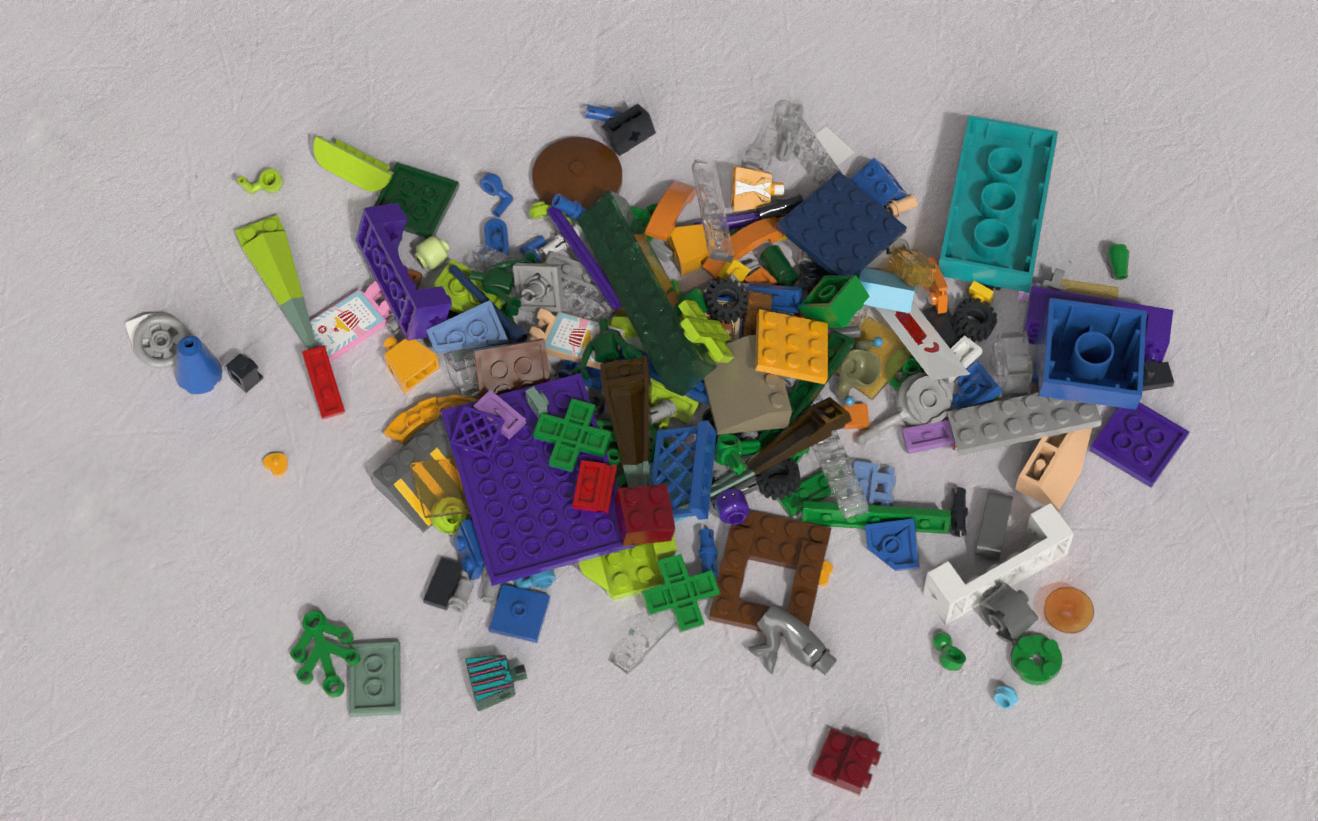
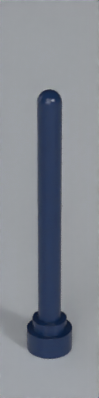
(515, 332)

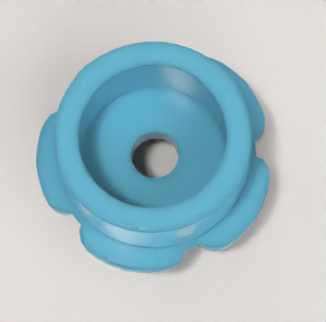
(1006, 697)

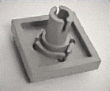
(535, 291)

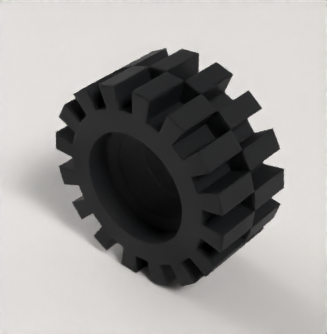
(731, 289)
(979, 311)
(781, 487)

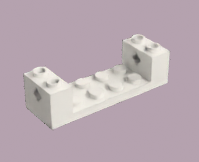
(1048, 541)

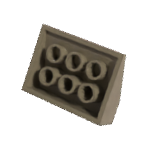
(746, 397)

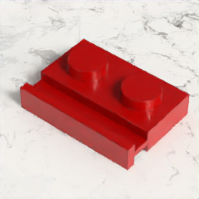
(594, 486)

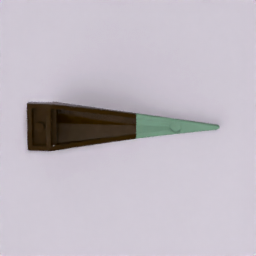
(628, 399)
(807, 430)

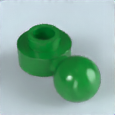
(950, 657)

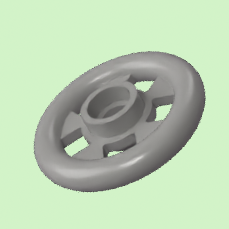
(144, 332)

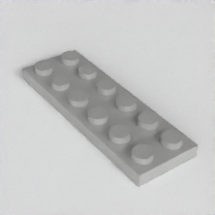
(1018, 421)

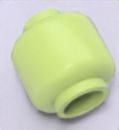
(432, 253)

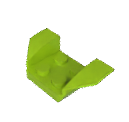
(629, 570)

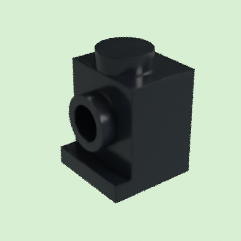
(244, 372)

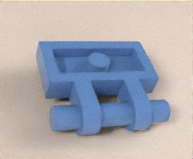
(868, 476)

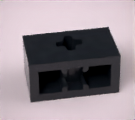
(628, 129)

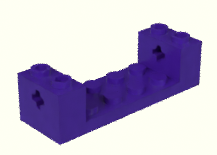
(379, 241)
(1157, 319)

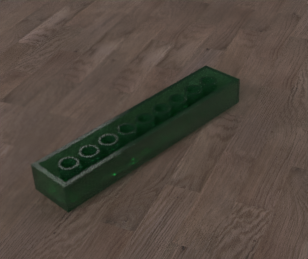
(644, 292)

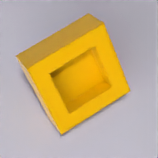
(736, 268)
(979, 291)

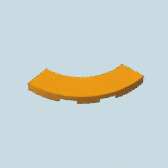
(421, 415)

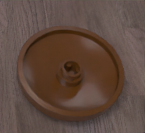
(577, 170)

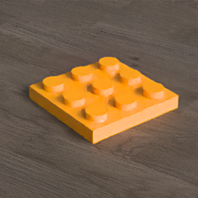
(791, 346)

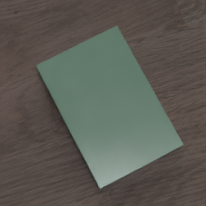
(375, 679)

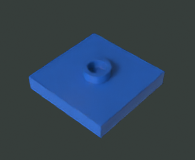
(519, 613)

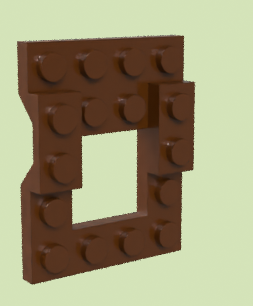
(772, 542)

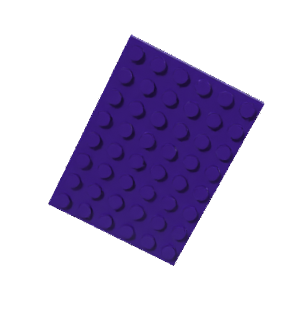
(524, 504)

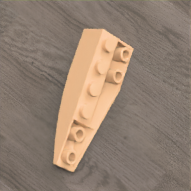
(1054, 467)

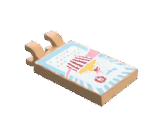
(567, 336)

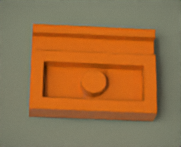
(937, 292)

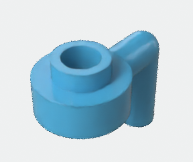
(540, 580)

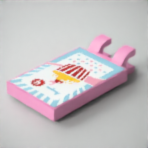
(351, 321)

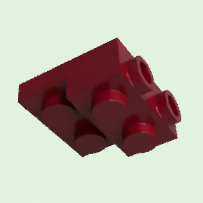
(847, 761)

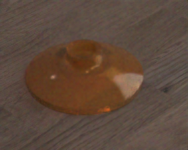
(1069, 600)

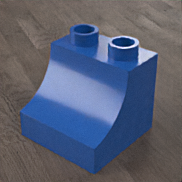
(1090, 353)

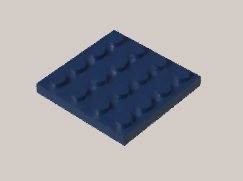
(841, 227)

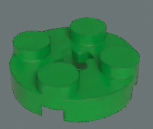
(1026, 668)

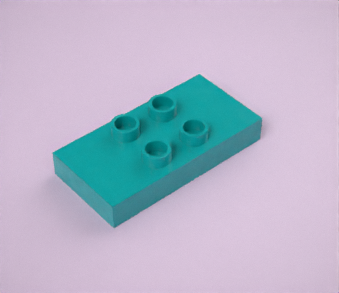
(998, 204)

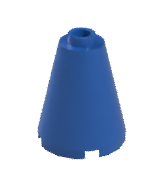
(196, 366)

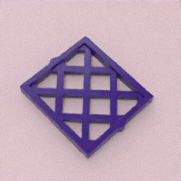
(494, 437)

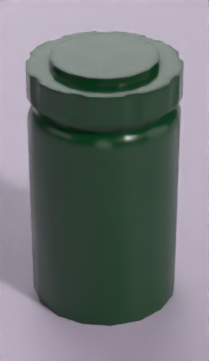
(778, 266)

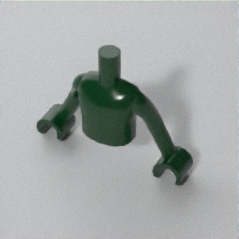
(500, 282)
(605, 348)

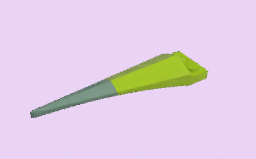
(270, 255)

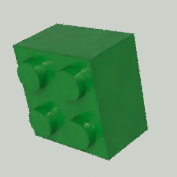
(835, 300)

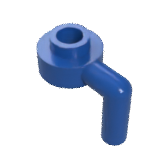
(493, 186)
(532, 245)

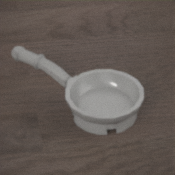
(918, 403)

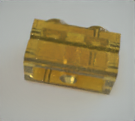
(912, 267)

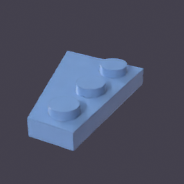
(469, 330)

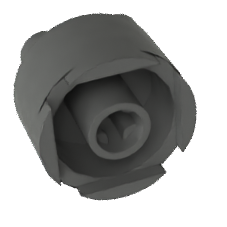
(1007, 612)

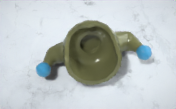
(858, 369)

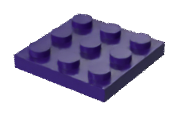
(1139, 442)

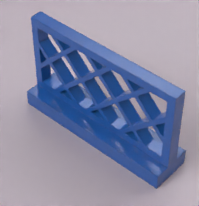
(701, 466)

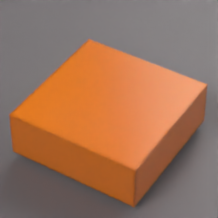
(859, 416)

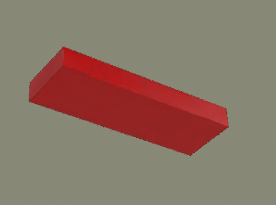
(323, 382)

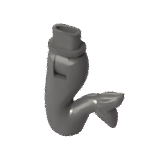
(800, 639)

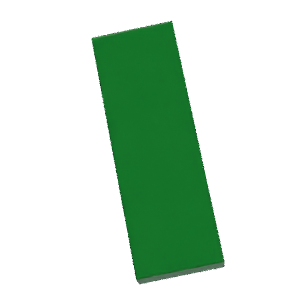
(811, 490)

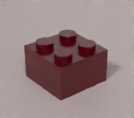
(644, 514)

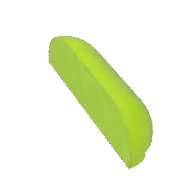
(352, 164)

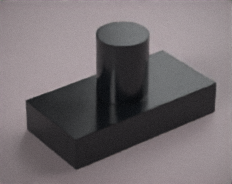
(1157, 375)

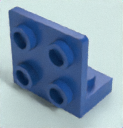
(878, 182)

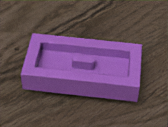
(495, 406)
(927, 436)

